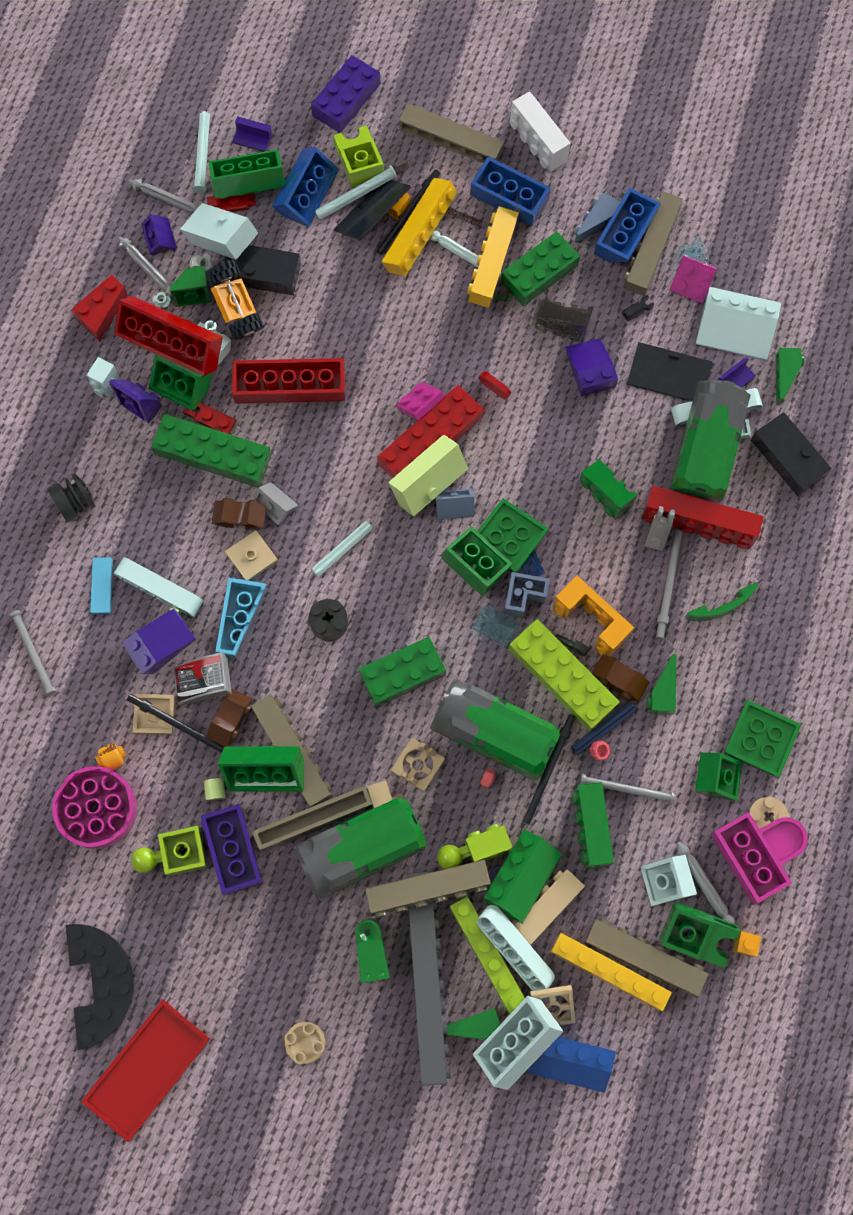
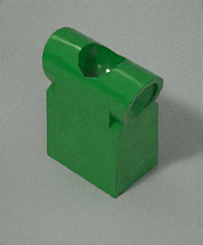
(371, 952)

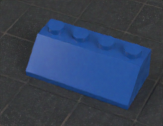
(305, 186)
(626, 227)
(575, 1064)

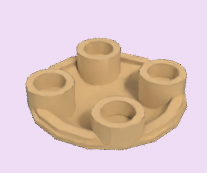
(305, 1042)

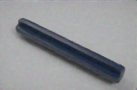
(603, 728)

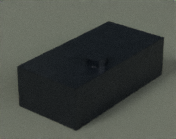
(268, 269)
(790, 454)

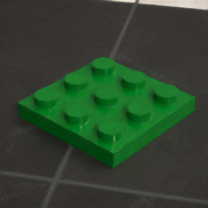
(513, 533)
(762, 739)

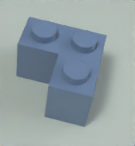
(523, 588)

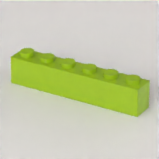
(487, 955)

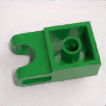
(701, 938)

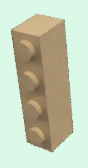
(549, 905)

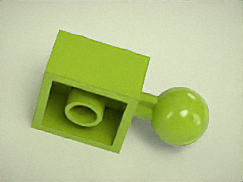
(171, 843)
(477, 847)

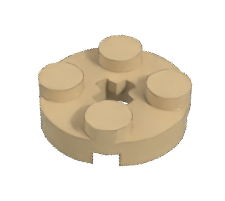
(768, 805)

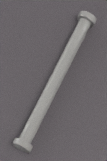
(16, 616)
(630, 789)

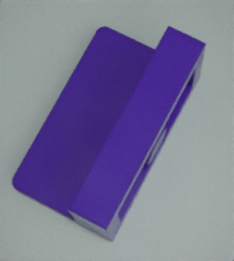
(252, 134)
(158, 234)
(739, 374)

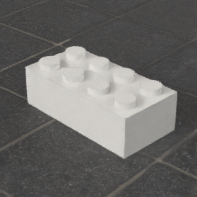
(539, 132)

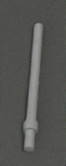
(663, 618)

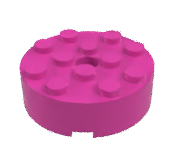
(114, 815)

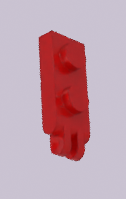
(233, 203)

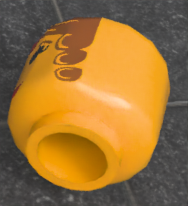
(110, 756)

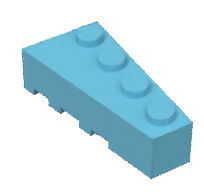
(238, 611)

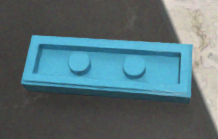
(101, 585)

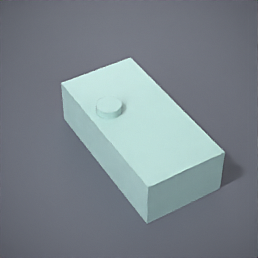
(219, 231)
(517, 1043)

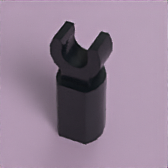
(637, 308)

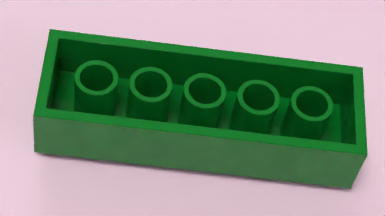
(211, 450)

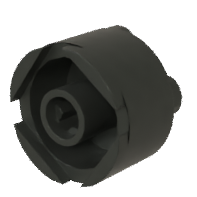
(328, 609)

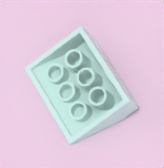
(738, 323)

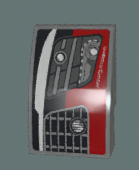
(202, 679)

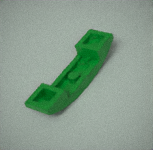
(703, 614)

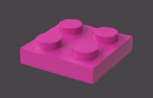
(693, 278)
(420, 400)

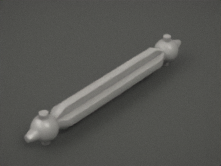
(163, 195)
(145, 265)
(705, 884)

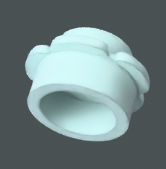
(161, 304)

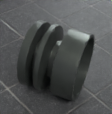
(71, 497)

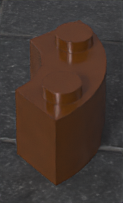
(231, 513)
(620, 678)
(229, 718)

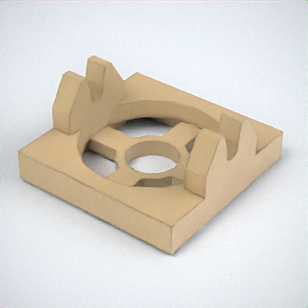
(414, 745)
(564, 991)

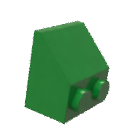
(191, 287)
(718, 776)

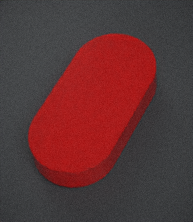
(494, 385)

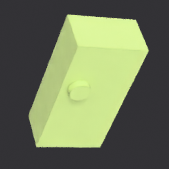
(428, 475)

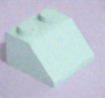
(668, 880)

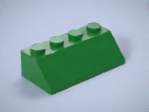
(262, 769)
(523, 876)

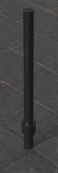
(388, 239)
(146, 706)
(564, 734)

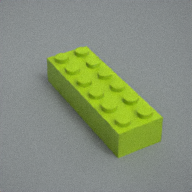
(563, 675)

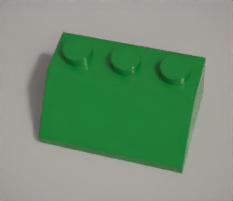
(178, 382)
(476, 561)

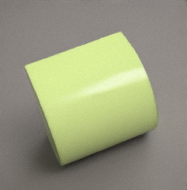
(214, 789)

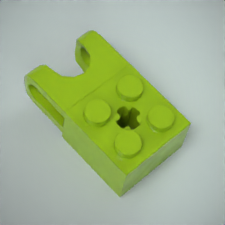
(359, 157)

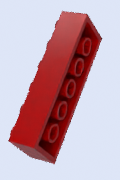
(168, 335)
(288, 380)
(449, 417)
(704, 517)

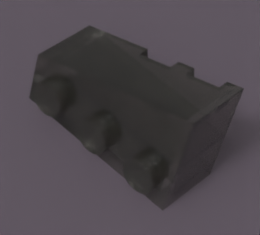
(562, 320)

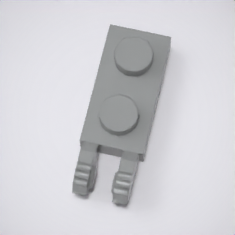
(659, 530)

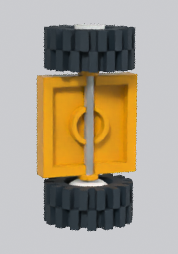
(233, 299)

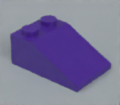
(591, 367)
(136, 399)
(158, 642)

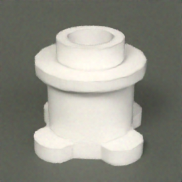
(198, 260)

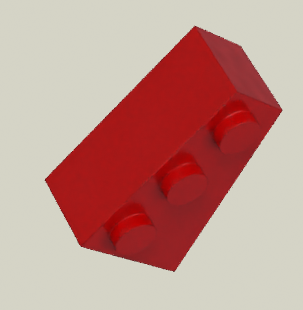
(100, 307)

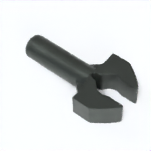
(578, 647)

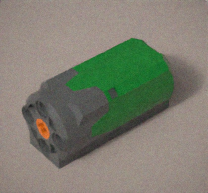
(711, 440)
(495, 729)
(360, 847)

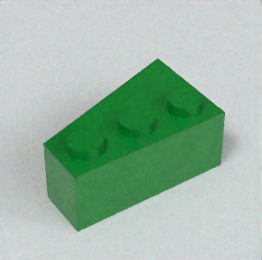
(607, 489)

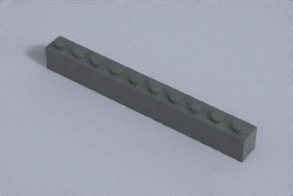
(427, 993)

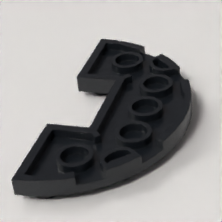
(111, 983)

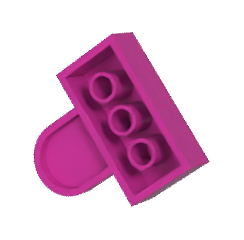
(758, 853)

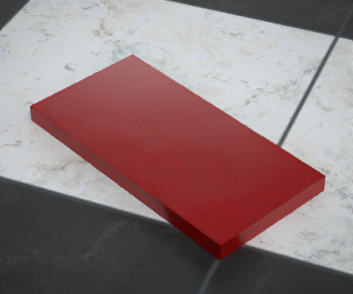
(145, 1070)

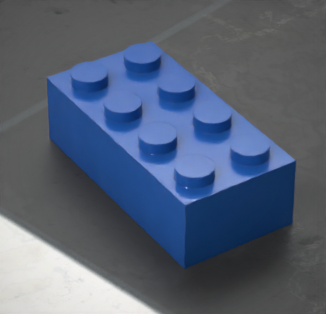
(510, 189)

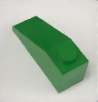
(787, 366)
(663, 696)
(476, 1026)

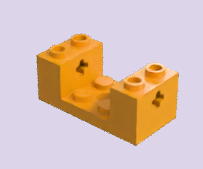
(579, 593)

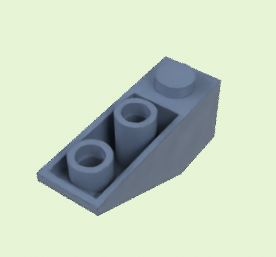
(597, 218)

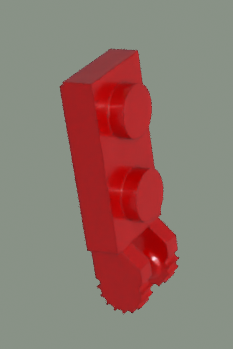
(211, 418)

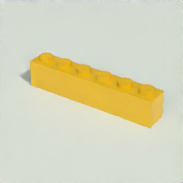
(419, 227)
(493, 256)
(611, 972)

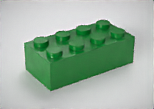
(246, 174)
(540, 268)
(402, 672)
(593, 826)

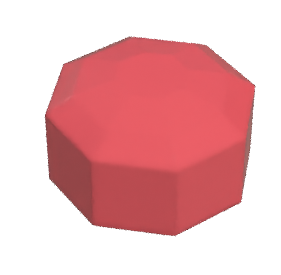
(599, 750)
(488, 778)

